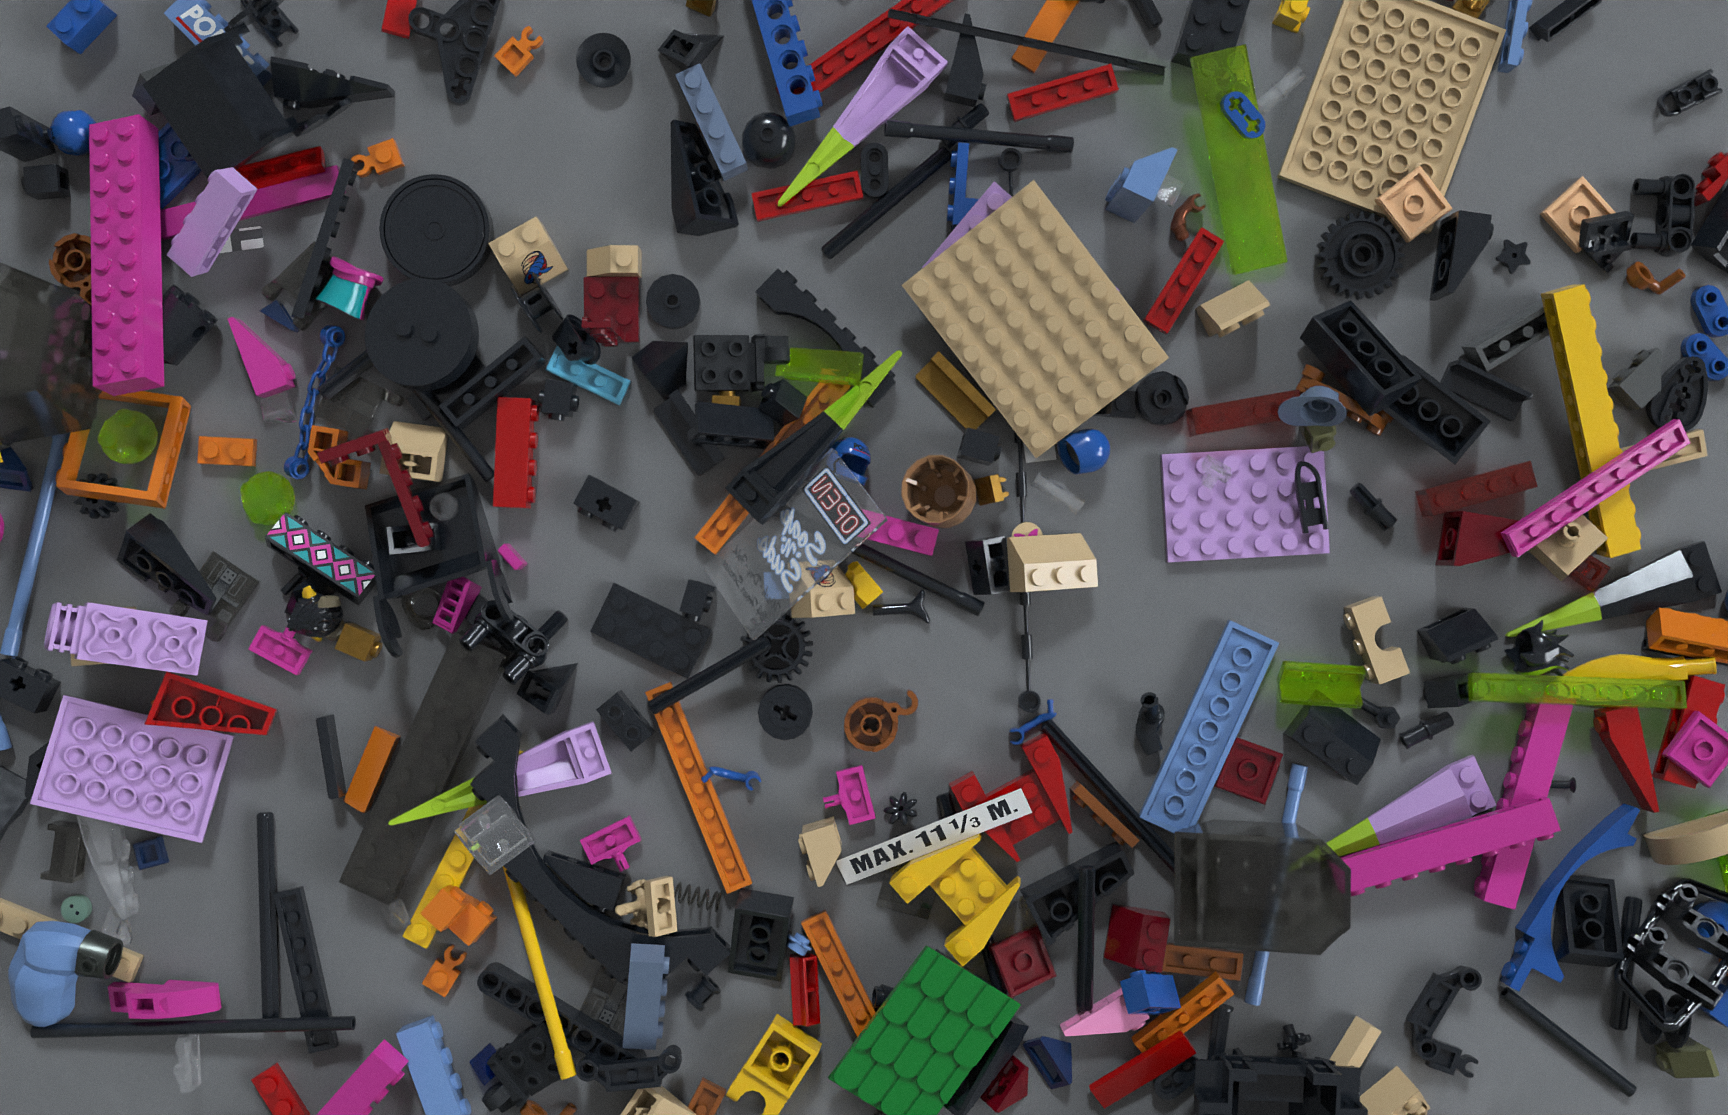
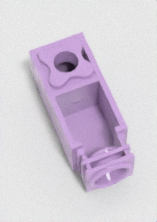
(126, 637)

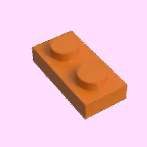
(227, 451)

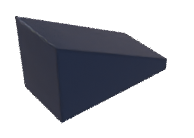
(279, 313)

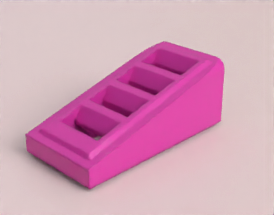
(466, 599)

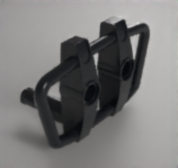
(1646, 951)

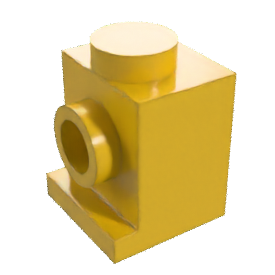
(1291, 14)

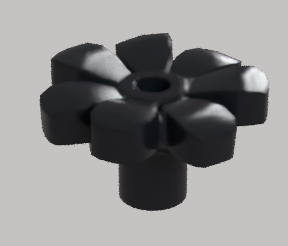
(1292, 1039)

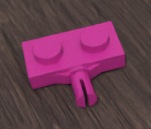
(280, 649)
(852, 795)
(612, 842)

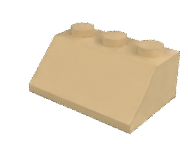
(1050, 563)

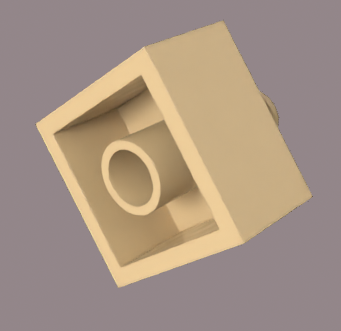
(1568, 547)

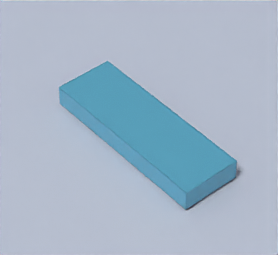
(590, 377)

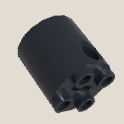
(182, 324)

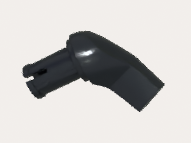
(1149, 723)

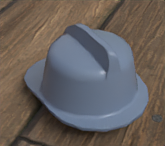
(1313, 408)

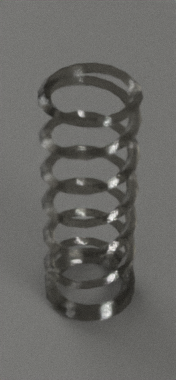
(688, 889)

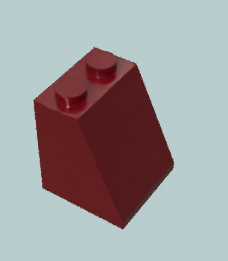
(1471, 538)

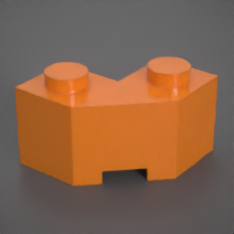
(347, 473)
(459, 913)

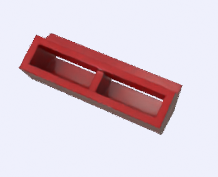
(804, 989)

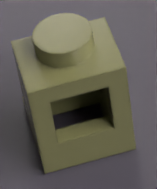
(1319, 437)

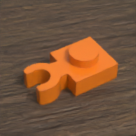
(516, 54)
(383, 158)
(443, 973)

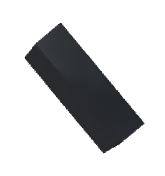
(1561, 18)

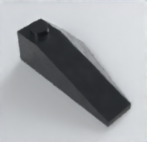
(307, 88)
(696, 193)
(156, 554)
(987, 1067)

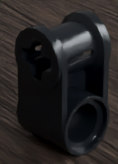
(576, 342)

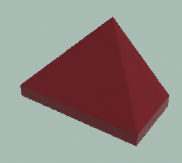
(1008, 1086)

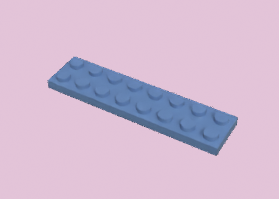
(1208, 728)

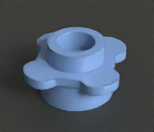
(799, 943)

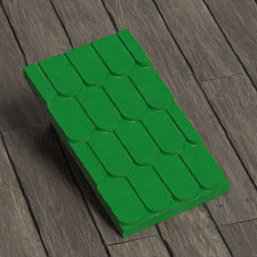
(924, 1037)

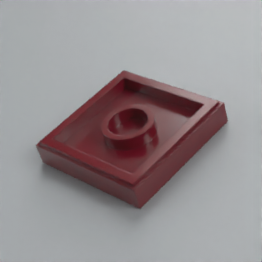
(1249, 770)
(1022, 961)

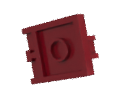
(612, 310)
(401, 478)

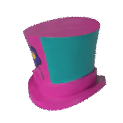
(349, 288)

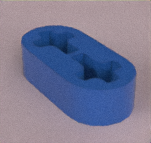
(1248, 111)

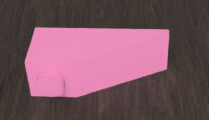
(1106, 1016)

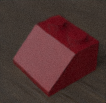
(1137, 937)

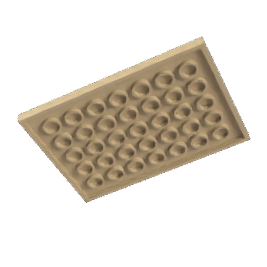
(1390, 98)
(1035, 319)

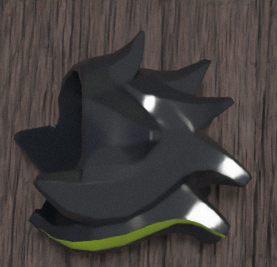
(1539, 652)

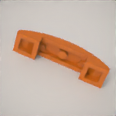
(1044, 28)

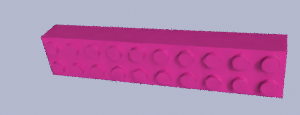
(126, 256)

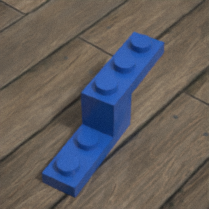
(957, 186)

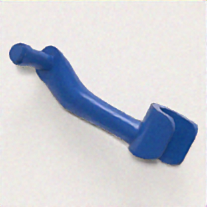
(1034, 722)
(732, 775)

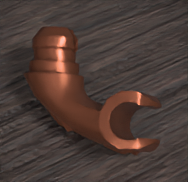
(1178, 222)

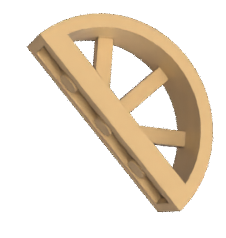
(1690, 841)

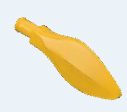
(1643, 667)

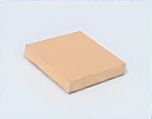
(1413, 204)
(1573, 206)

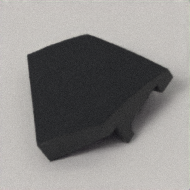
(1606, 237)

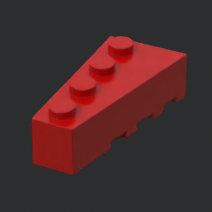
(203, 707)

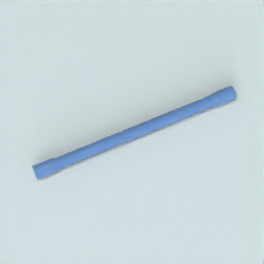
(14, 632)
(1295, 787)

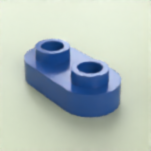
(1709, 313)
(1709, 354)

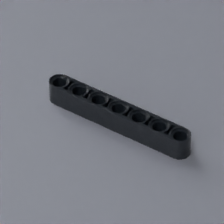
(576, 1019)

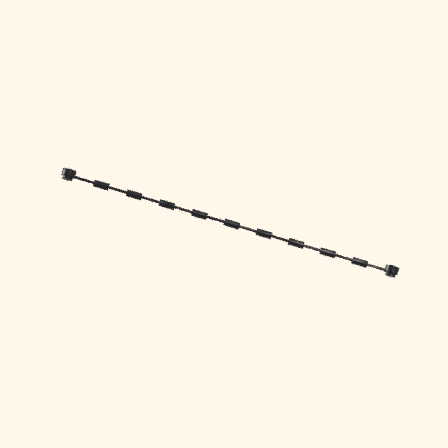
(1028, 699)

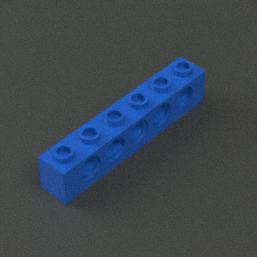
(797, 107)

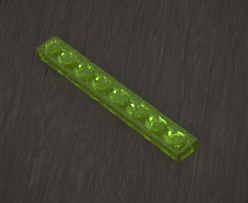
(1576, 691)

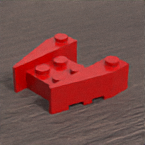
(1042, 789)

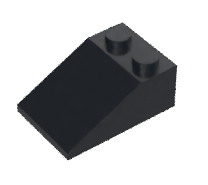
(1458, 246)
(1587, 923)
(760, 934)

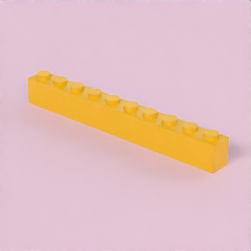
(1589, 409)

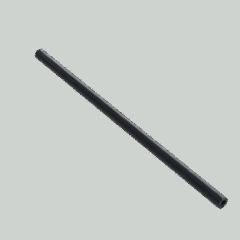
(186, 1027)

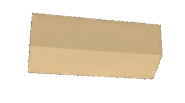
(1355, 1043)

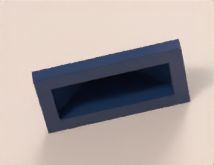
(13, 472)
(1052, 1059)

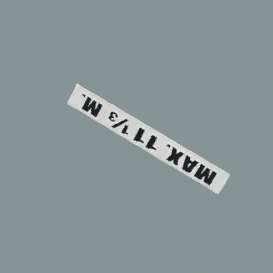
(934, 836)

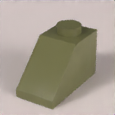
(1686, 1062)

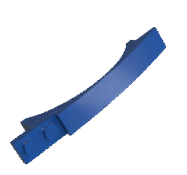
(1535, 946)

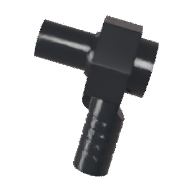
(1384, 716)

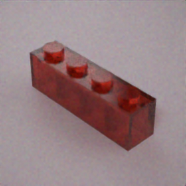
(1236, 413)
(1476, 488)

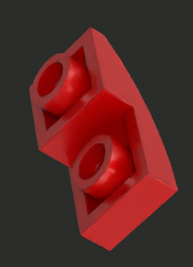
(396, 17)
(1715, 175)

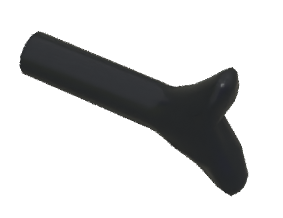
(914, 608)

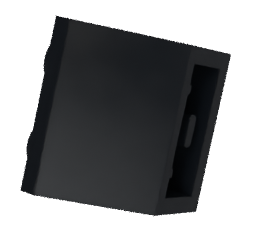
(1456, 636)

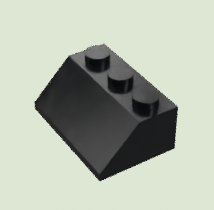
(1335, 740)

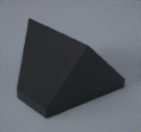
(688, 48)
(664, 365)
(546, 687)

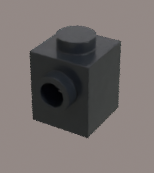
(558, 399)

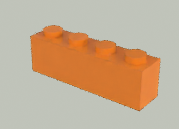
(1688, 634)

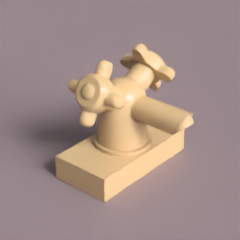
(653, 905)

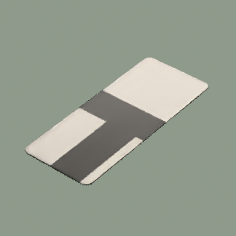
(244, 239)

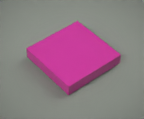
(1699, 749)

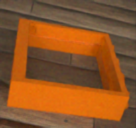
(164, 464)

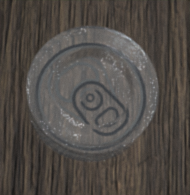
(444, 506)

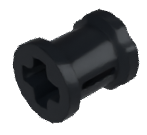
(702, 993)

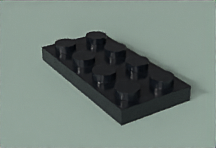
(651, 630)

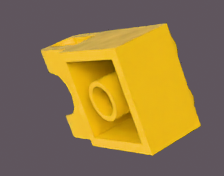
(768, 1072)

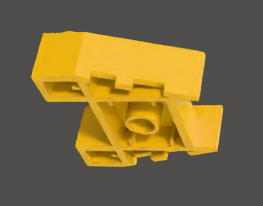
(966, 887)

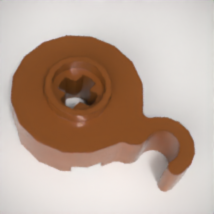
(66, 264)
(884, 712)

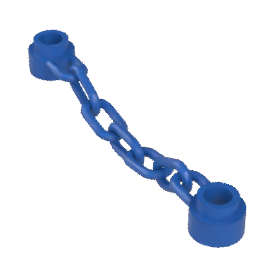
(326, 338)

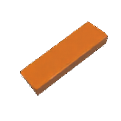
(371, 769)

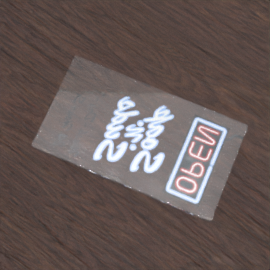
(798, 546)

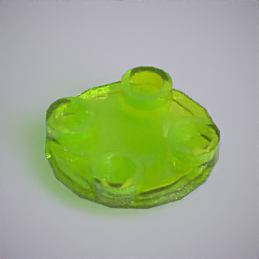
(128, 437)
(267, 497)

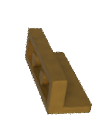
(954, 392)

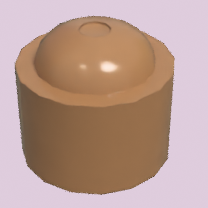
(938, 491)

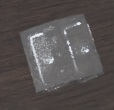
(494, 835)

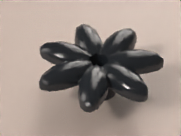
(901, 809)

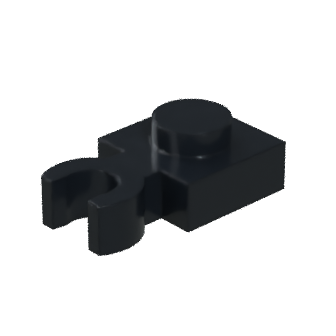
(1450, 1059)

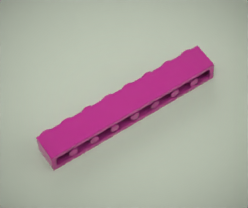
(1528, 779)
(1451, 843)

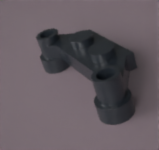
(1434, 1003)
(630, 1073)

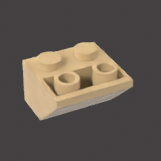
(1237, 305)
(421, 448)
(823, 848)
(1394, 1096)
(655, 1102)

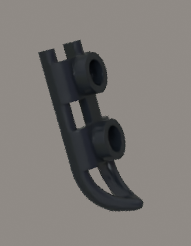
(276, 24)
(1684, 96)
(1308, 491)

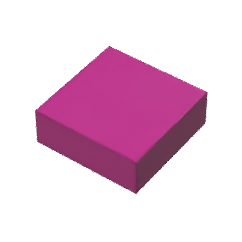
(512, 557)

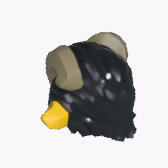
(317, 616)

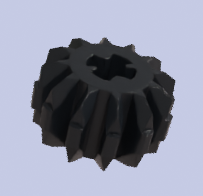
(98, 507)

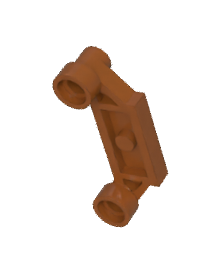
(1376, 423)

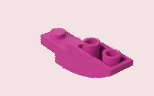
(168, 1000)

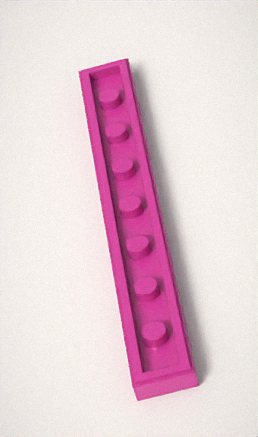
(264, 201)
(1595, 488)

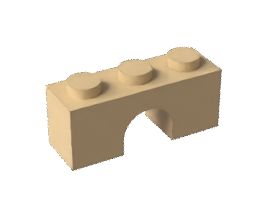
(1364, 620)

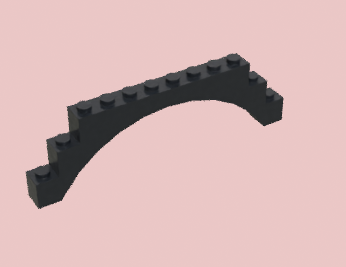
(599, 933)

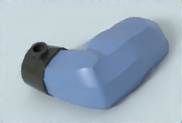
(49, 964)

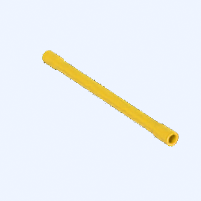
(562, 1053)

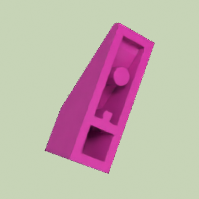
(265, 367)

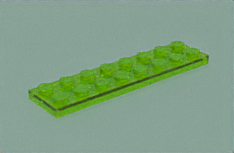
(1238, 163)

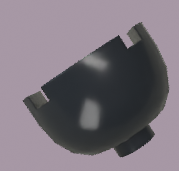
(768, 140)

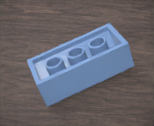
(1139, 185)

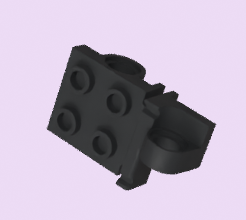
(734, 363)
(522, 1069)

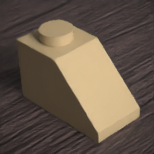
(614, 261)

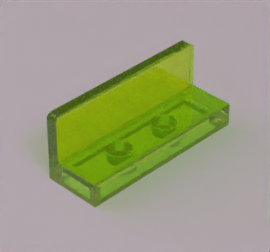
(822, 366)
(1320, 684)

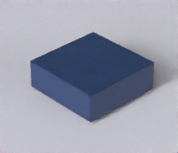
(150, 853)

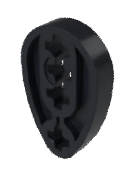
(1694, 386)

